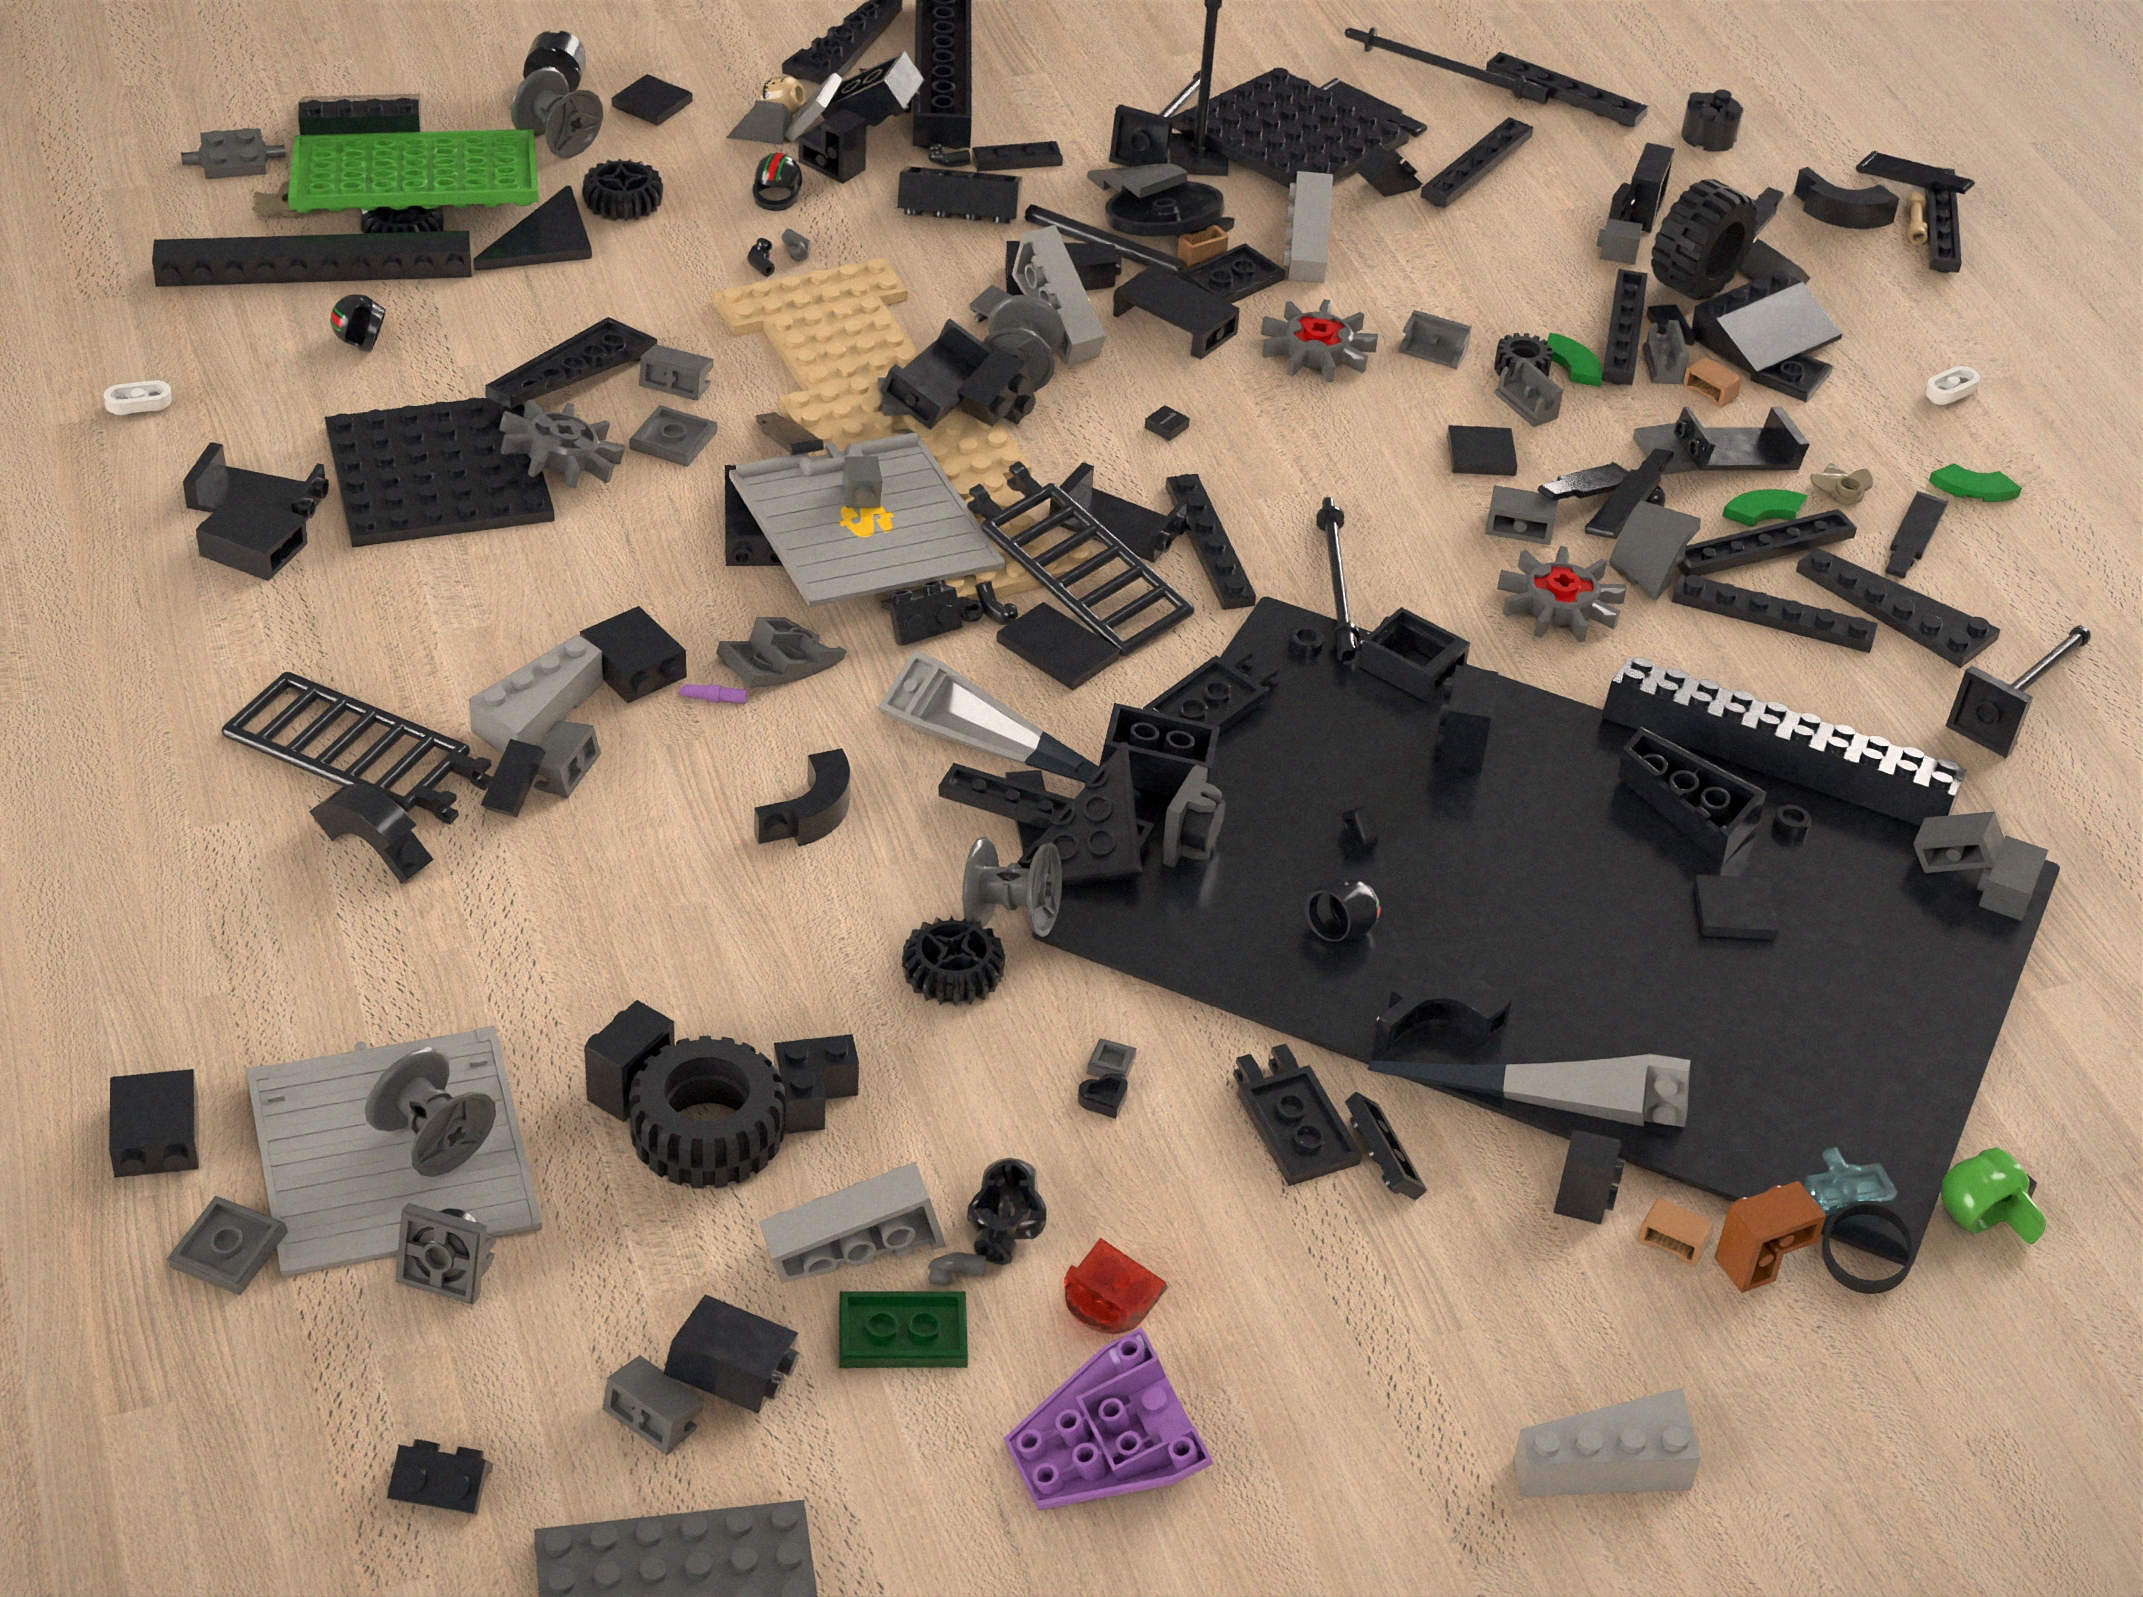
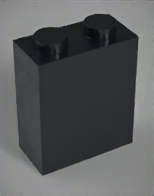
(251, 536)
(636, 654)
(154, 1123)
(732, 1354)

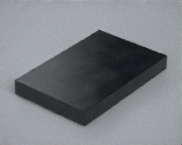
(1234, 274)
(1057, 645)

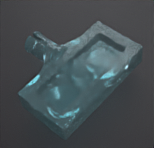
(1848, 1184)

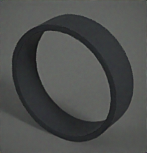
(1883, 1211)

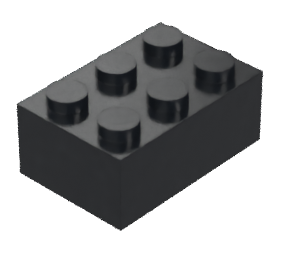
(878, 90)
(1160, 747)

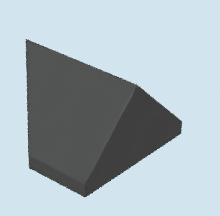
(764, 123)

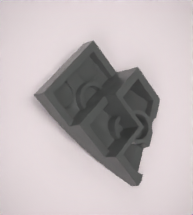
(1139, 179)
(1653, 545)
(778, 653)

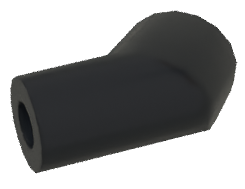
(948, 160)
(759, 257)
(993, 608)
(970, 609)

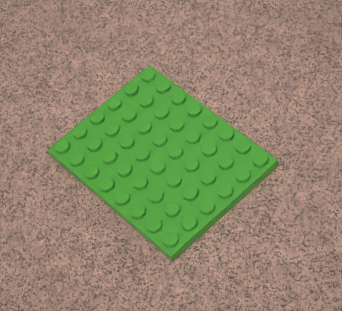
(413, 170)

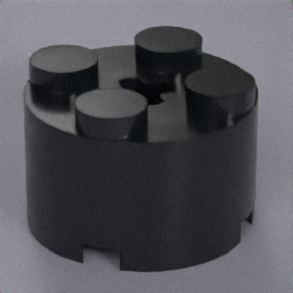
(559, 52)
(1712, 120)

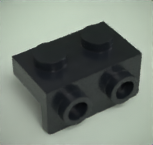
(923, 612)
(439, 1478)

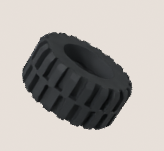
(1704, 239)
(707, 1149)

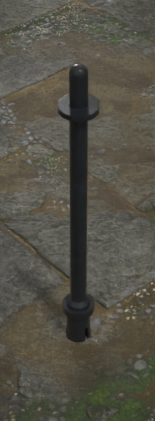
(1520, 87)
(1345, 634)

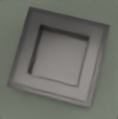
(1111, 1058)

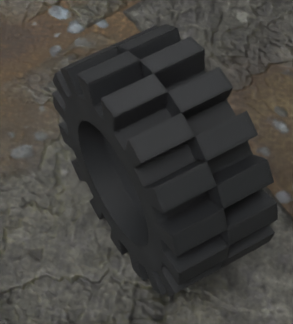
(1517, 347)

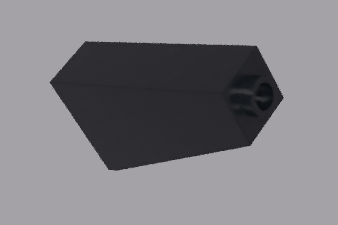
(1093, 263)

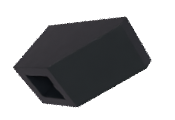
(1386, 173)

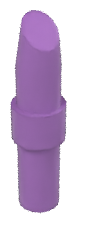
(714, 693)

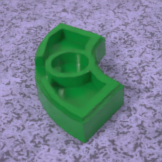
(1576, 359)
(1960, 481)
(1764, 504)

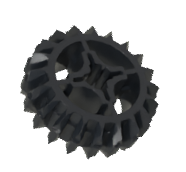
(622, 189)
(398, 221)
(953, 960)

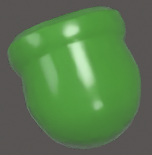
(1980, 1191)

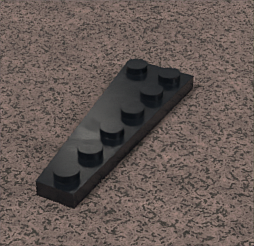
(843, 43)
(577, 358)
(1916, 616)

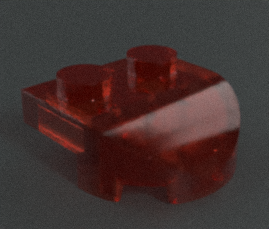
(1111, 1290)

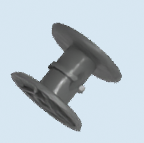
(565, 117)
(1029, 332)
(1036, 889)
(416, 1097)

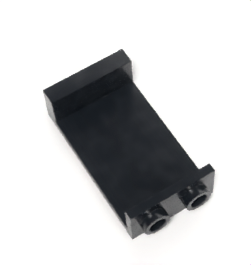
(1181, 304)
(931, 380)
(1770, 447)
(213, 483)
(1137, 527)
(743, 536)

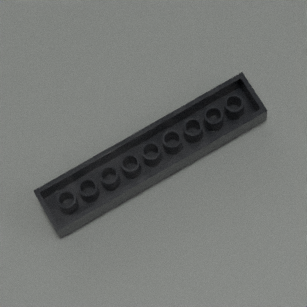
(945, 62)
(1783, 742)

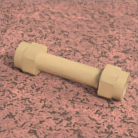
(1918, 229)

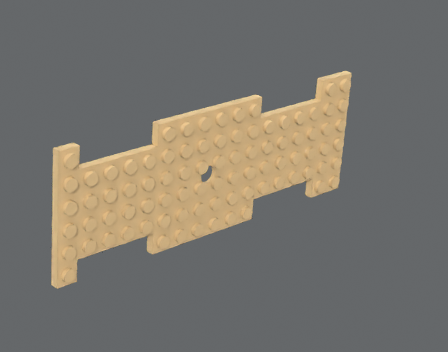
(837, 345)

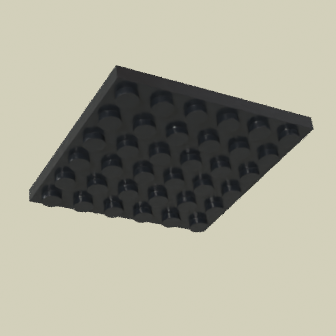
(1290, 126)
(432, 472)

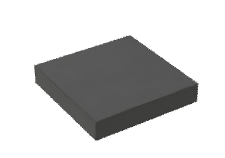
(673, 435)
(1663, 438)
(227, 1245)

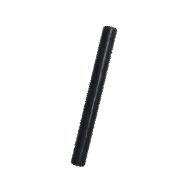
(1090, 234)

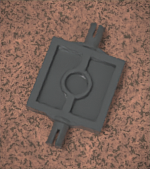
(233, 153)

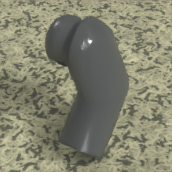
(798, 245)
(956, 1263)

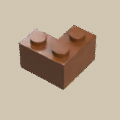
(1765, 1229)

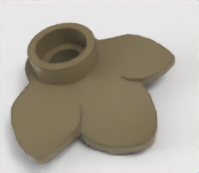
(275, 204)
(1844, 487)

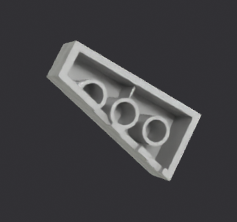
(1309, 227)
(1048, 273)
(537, 695)
(853, 1225)
(1611, 1450)

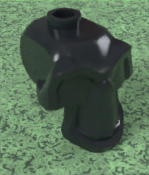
(1009, 1200)

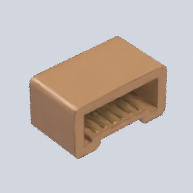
(1202, 245)
(1712, 381)
(1676, 1231)

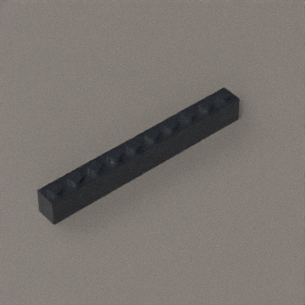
(311, 258)

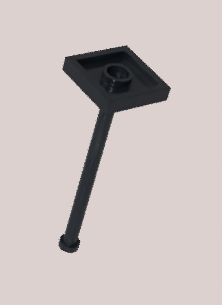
(1144, 136)
(1194, 153)
(1994, 710)

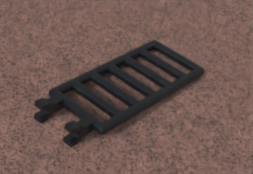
(1036, 494)
(420, 795)

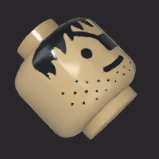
(784, 91)

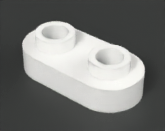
(1952, 385)
(137, 397)

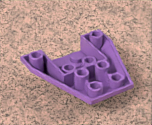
(1107, 1430)

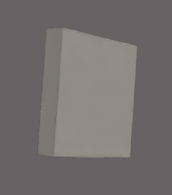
(813, 107)

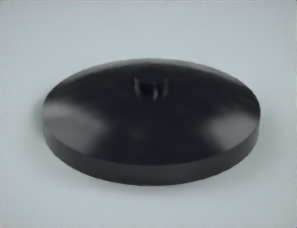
(1166, 212)

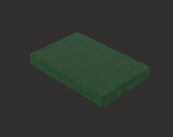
(903, 1329)

